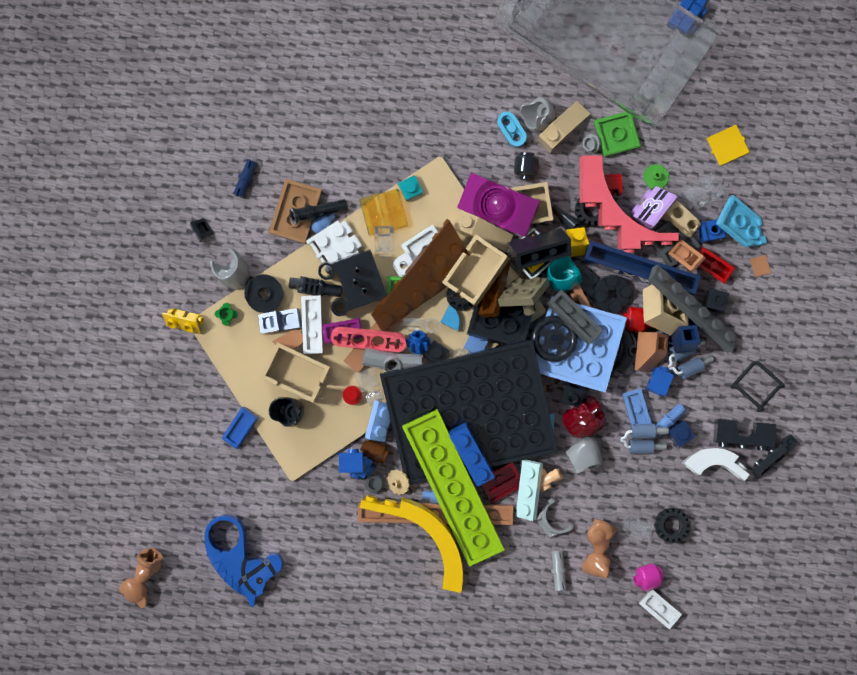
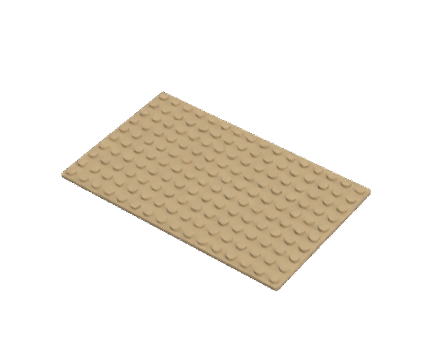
(331, 423)

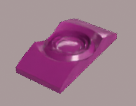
(498, 204)

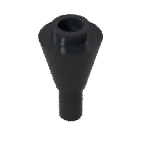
(566, 220)

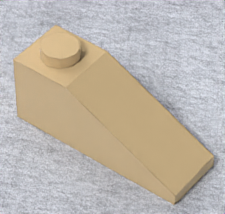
(563, 126)
(470, 225)

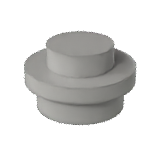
(591, 143)

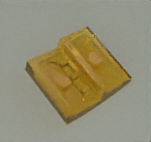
(383, 210)

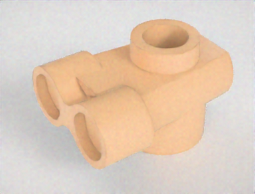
(547, 479)

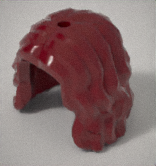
(584, 420)

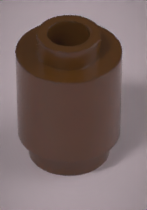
(374, 451)

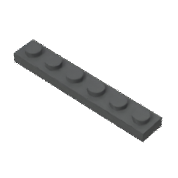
(692, 308)

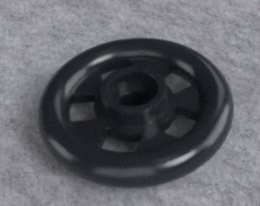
(541, 349)

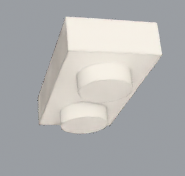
(660, 609)

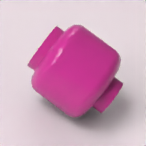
(648, 577)

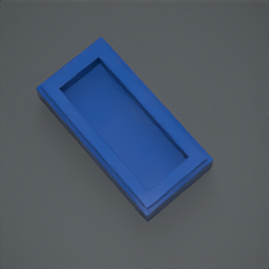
(240, 427)

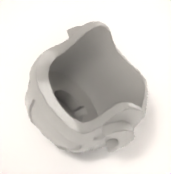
(538, 114)

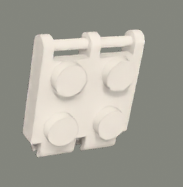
(335, 243)

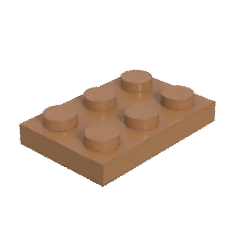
(293, 196)

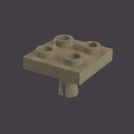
(524, 293)

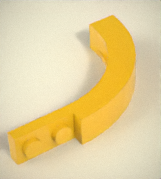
(433, 526)

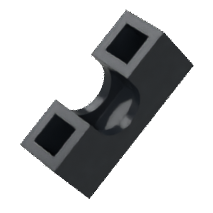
(761, 436)

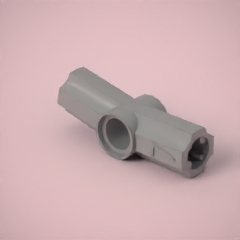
(380, 359)

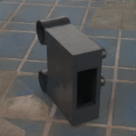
(359, 280)

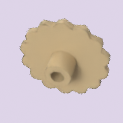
(398, 482)

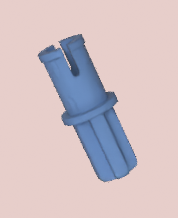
(669, 419)

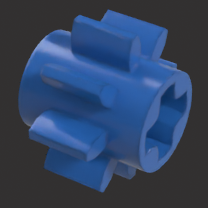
(418, 342)

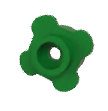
(226, 319)

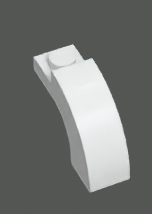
(704, 458)

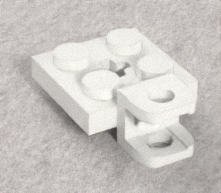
(413, 248)

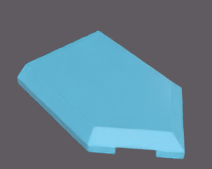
(741, 223)

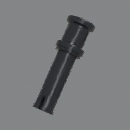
(311, 212)

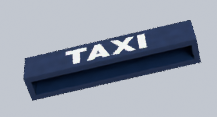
(635, 266)

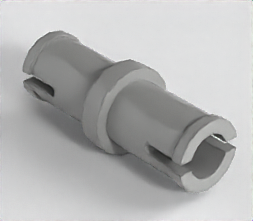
(558, 570)

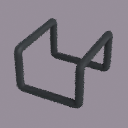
(759, 407)

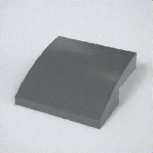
(663, 250)

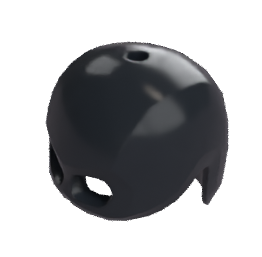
(286, 411)

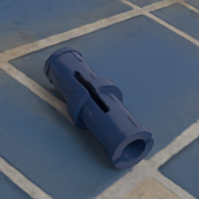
(245, 178)

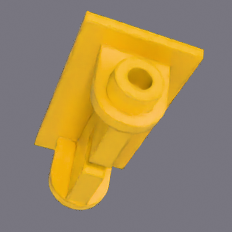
(176, 319)

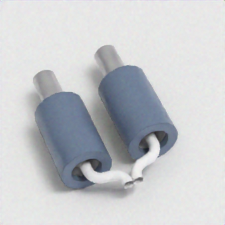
(691, 367)
(644, 446)

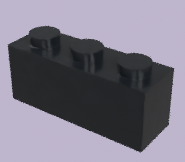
(539, 248)

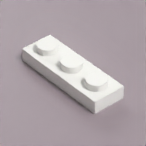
(312, 325)

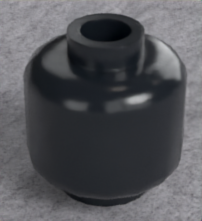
(526, 165)

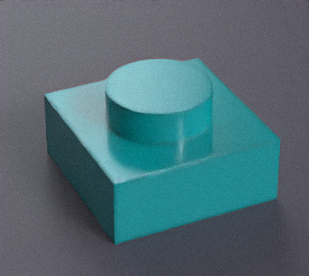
(410, 188)

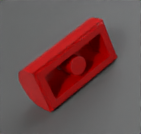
(716, 266)

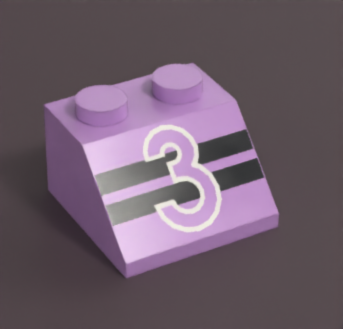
(653, 208)

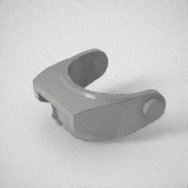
(541, 519)

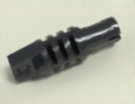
(314, 287)

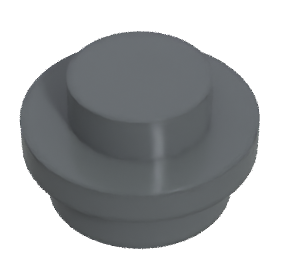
(374, 483)

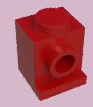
(614, 183)

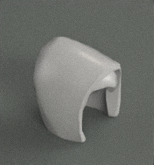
(235, 274)
(585, 455)

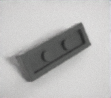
(575, 317)

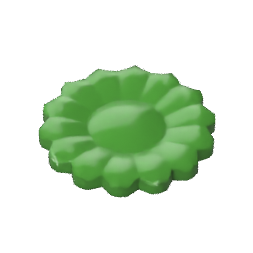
(656, 176)

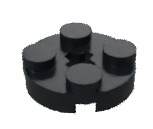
(622, 293)
(255, 300)

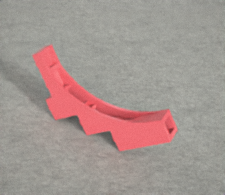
(595, 190)

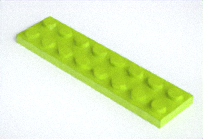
(453, 487)

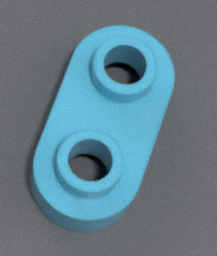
(512, 129)

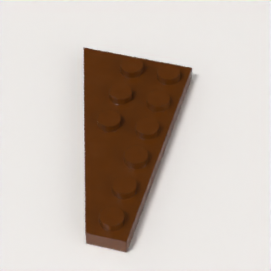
(422, 278)

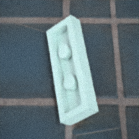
(529, 490)

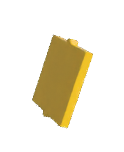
(728, 145)

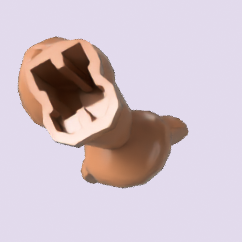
(599, 536)
(134, 588)

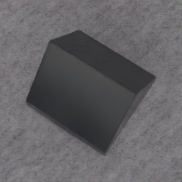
(201, 229)

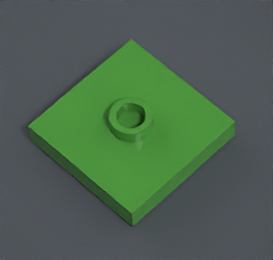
(617, 134)

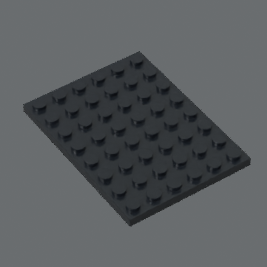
(489, 389)

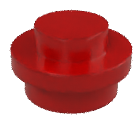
(352, 395)

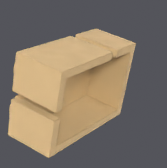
(476, 273)
(295, 372)

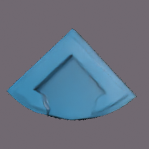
(451, 318)

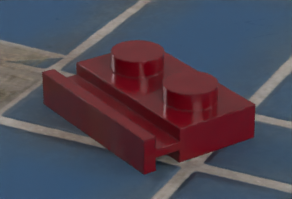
(505, 482)

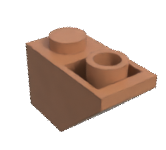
(650, 350)

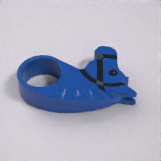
(235, 568)

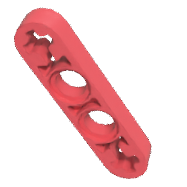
(368, 342)

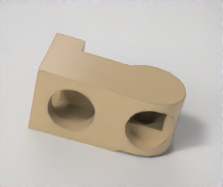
(682, 219)

